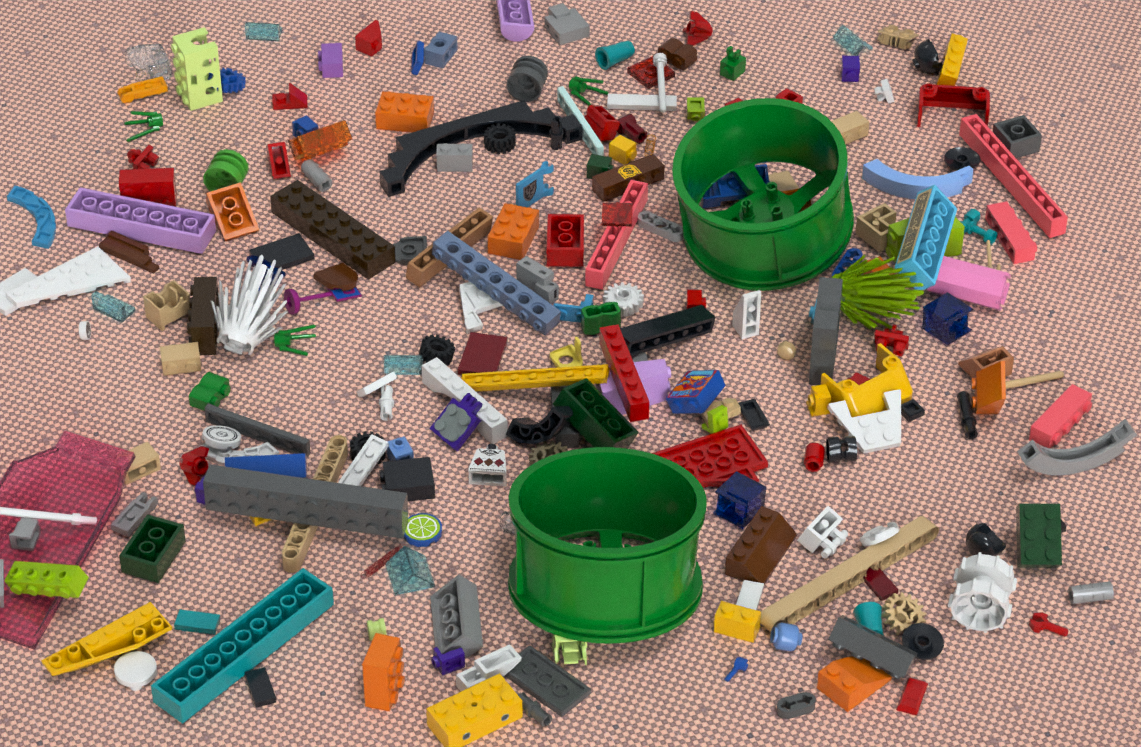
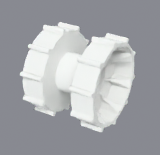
(982, 592)

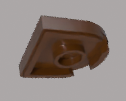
(337, 277)

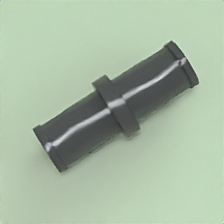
(534, 710)

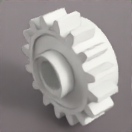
(627, 297)

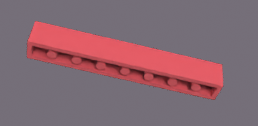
(615, 238)

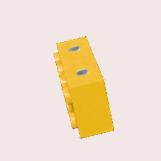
(474, 712)

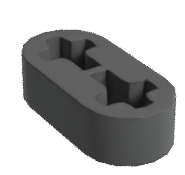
(796, 705)

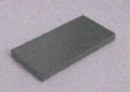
(548, 682)

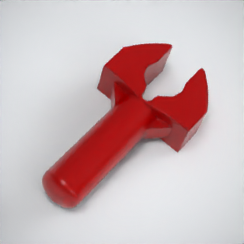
(1040, 622)

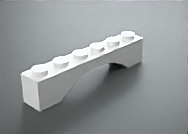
(443, 380)

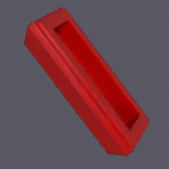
(912, 696)

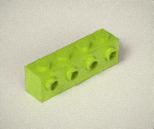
(46, 579)

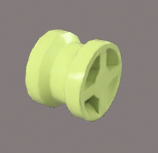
(376, 627)

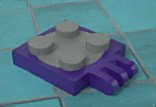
(458, 421)

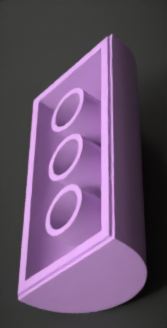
(515, 19)

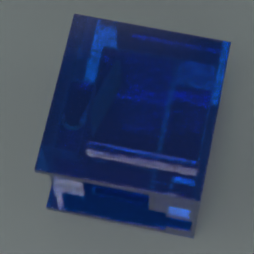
(946, 318)
(739, 499)

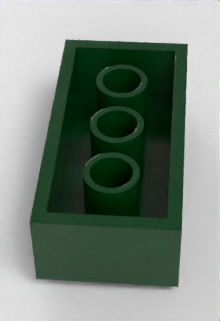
(595, 416)

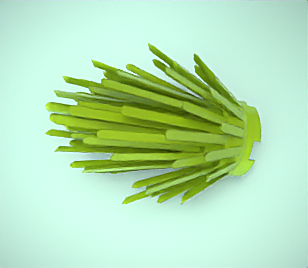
(876, 292)

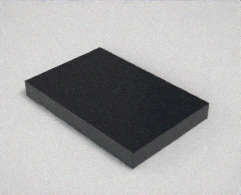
(286, 251)

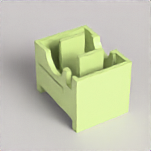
(571, 650)

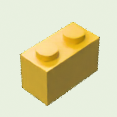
(737, 621)

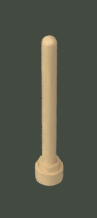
(1034, 379)

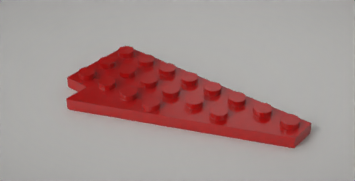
(718, 456)

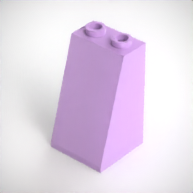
(654, 377)

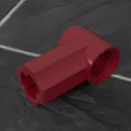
(630, 127)

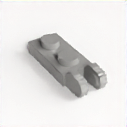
(134, 514)

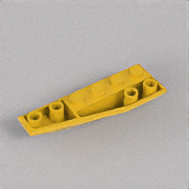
(109, 641)

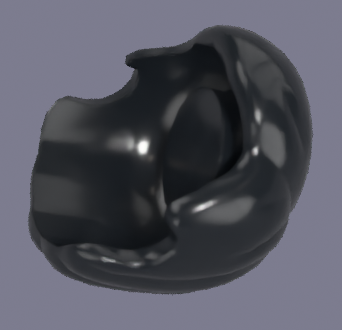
(984, 540)

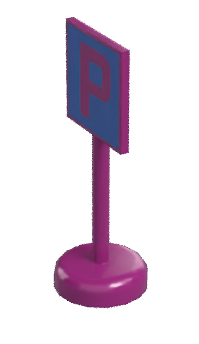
(293, 300)

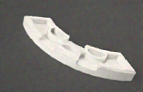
(218, 456)

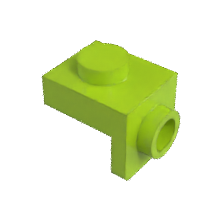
(695, 108)
(716, 420)

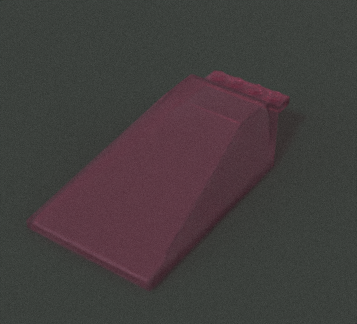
(65, 479)

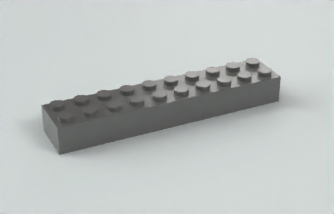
(306, 501)

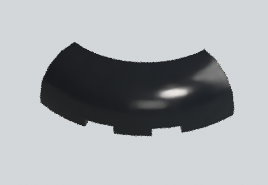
(531, 432)

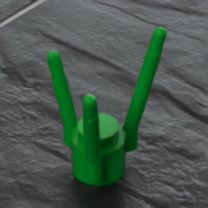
(578, 85)
(154, 120)
(284, 338)

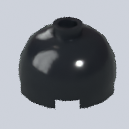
(927, 58)

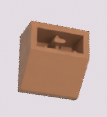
(987, 358)

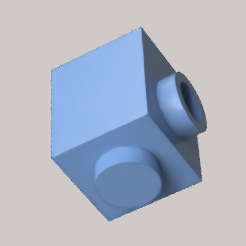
(399, 449)

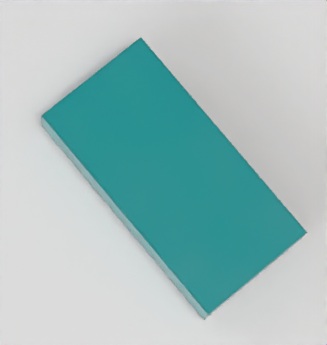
(197, 622)

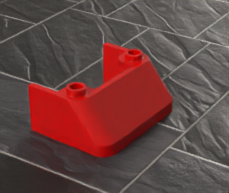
(954, 97)

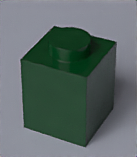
(598, 164)

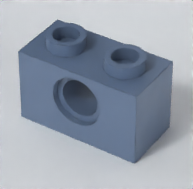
(440, 49)

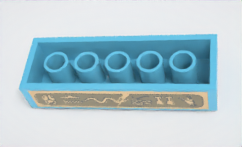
(926, 237)

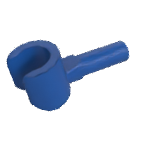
(739, 664)

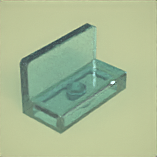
(262, 31)
(850, 40)
(111, 306)
(403, 364)

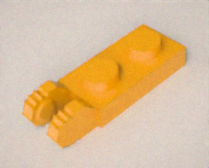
(142, 89)

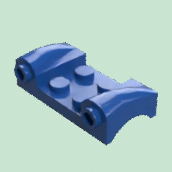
(729, 189)

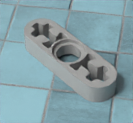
(650, 221)

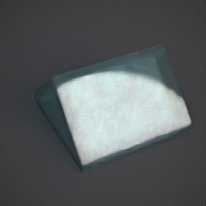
(409, 571)

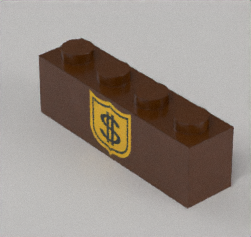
(615, 181)

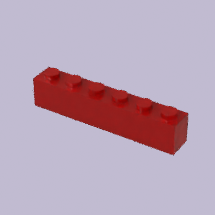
(624, 373)

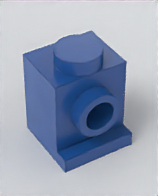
(303, 125)

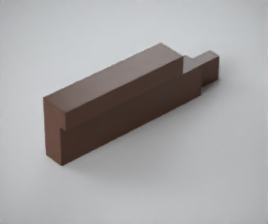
(128, 250)

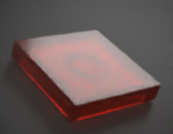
(646, 73)

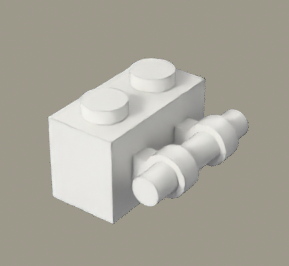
(820, 529)

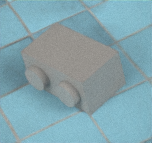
(454, 157)

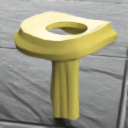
(569, 350)

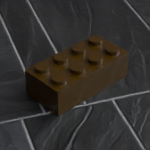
(203, 324)

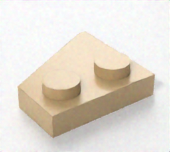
(732, 405)

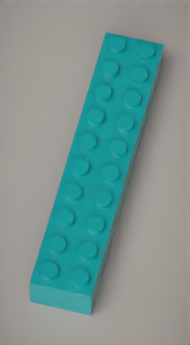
(242, 645)

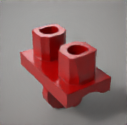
(139, 159)
(892, 338)

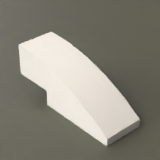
(497, 662)

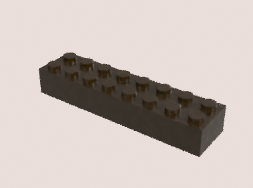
(333, 229)

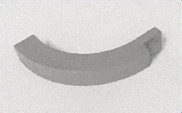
(1080, 458)

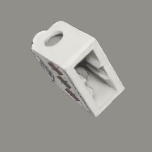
(488, 467)

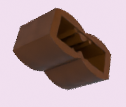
(678, 54)

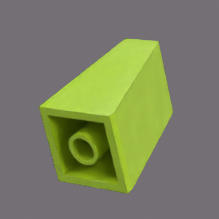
(897, 231)

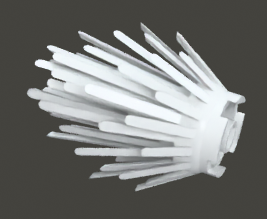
(243, 321)

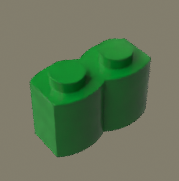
(600, 316)
(209, 391)

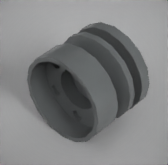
(527, 78)

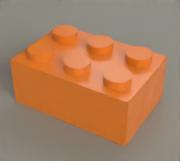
(404, 112)
(513, 231)
(383, 672)

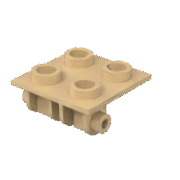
(890, 32)

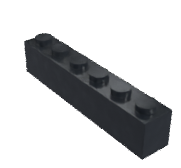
(668, 329)

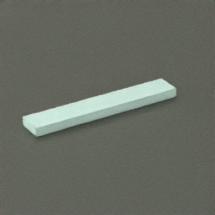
(588, 134)

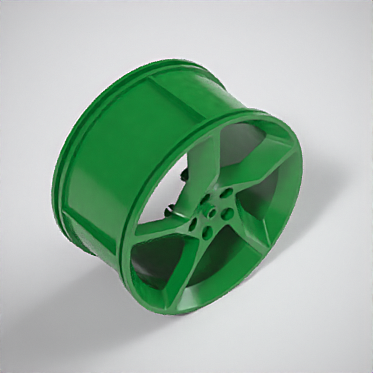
(763, 237)
(607, 589)

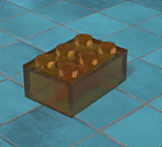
(320, 141)

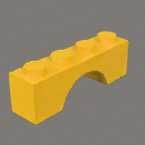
(952, 60)

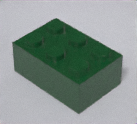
(1038, 536)
(152, 548)

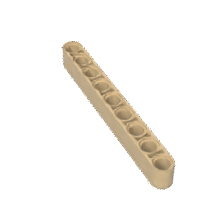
(302, 534)

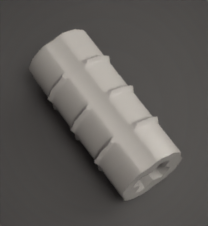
(316, 175)
(1091, 592)

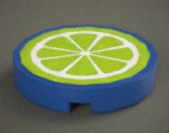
(423, 530)

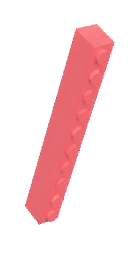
(1013, 176)

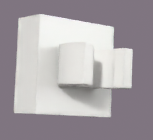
(885, 91)

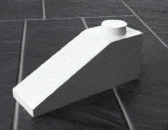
(747, 315)

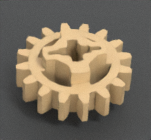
(904, 612)

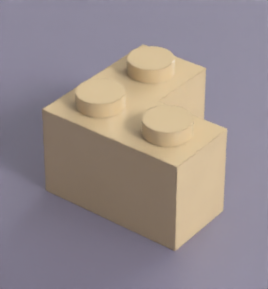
(874, 226)

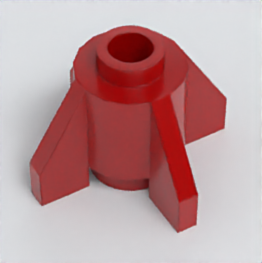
(698, 29)
(194, 464)

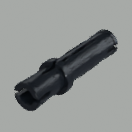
(968, 421)

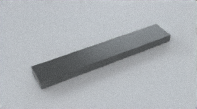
(257, 430)

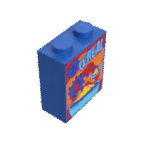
(695, 391)

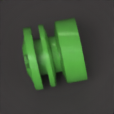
(225, 170)

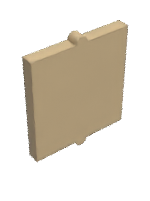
(783, 180)

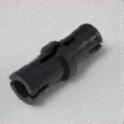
(556, 132)

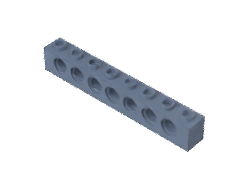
(496, 283)

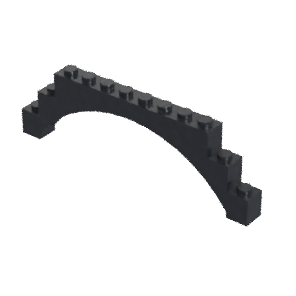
(418, 146)

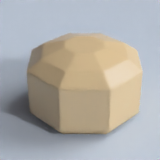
(786, 350)

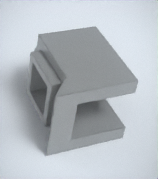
(25, 534)

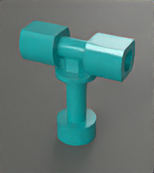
(970, 222)

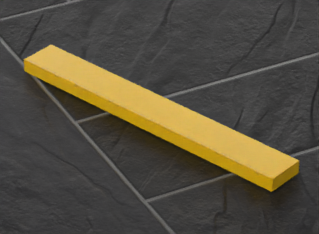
(536, 377)

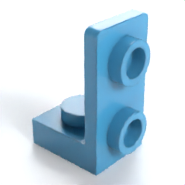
(572, 312)

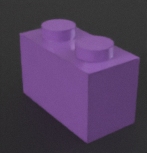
(331, 60)

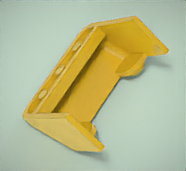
(868, 397)

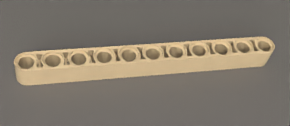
(849, 574)

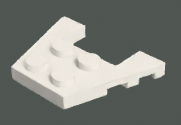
(474, 302)
(873, 430)

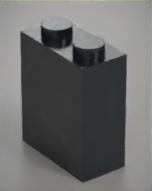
(409, 476)

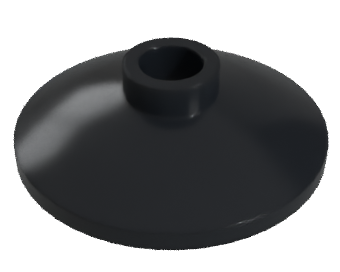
(961, 157)
(926, 635)

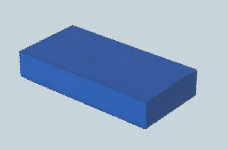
(417, 57)

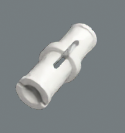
(386, 402)

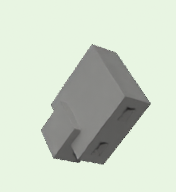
(566, 24)
(537, 278)

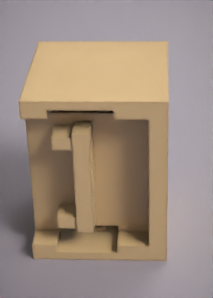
(167, 305)

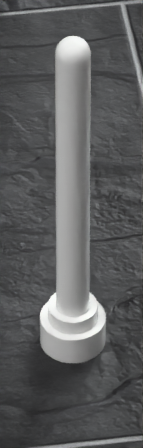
(660, 62)

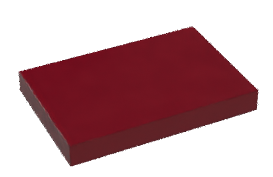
(482, 353)

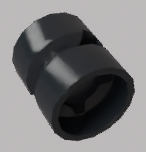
(834, 448)

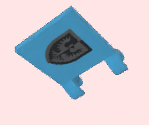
(532, 187)

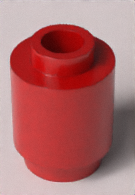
(814, 457)

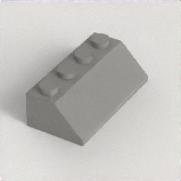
(457, 617)

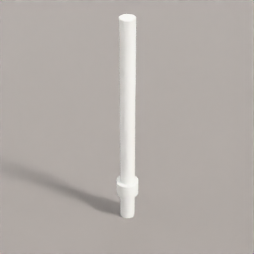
(74, 519)

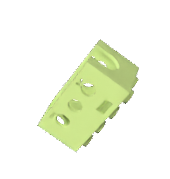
(192, 61)

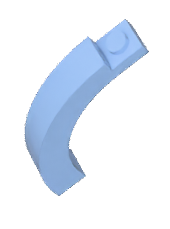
(908, 185)

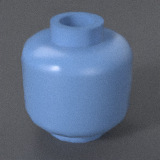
(785, 636)

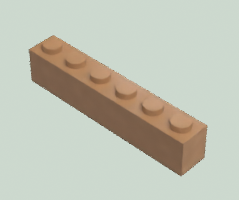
(469, 230)

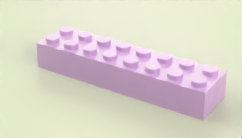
(141, 220)

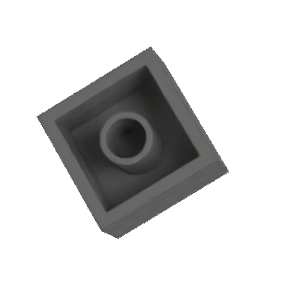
(1018, 136)

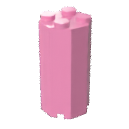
(972, 283)

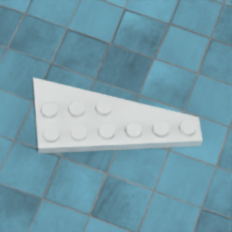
(70, 278)

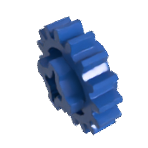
(230, 80)

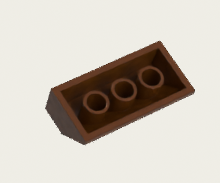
(760, 547)

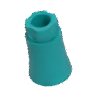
(613, 54)
(870, 616)

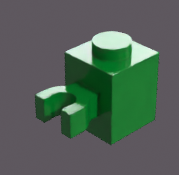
(733, 64)

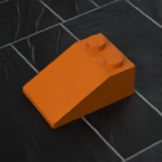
(231, 211)
(989, 389)
(850, 681)

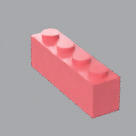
(1011, 232)
(1061, 416)

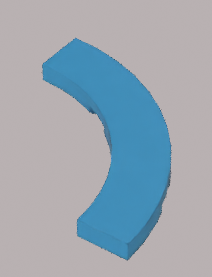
(42, 213)

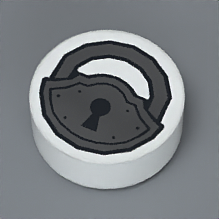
(85, 330)

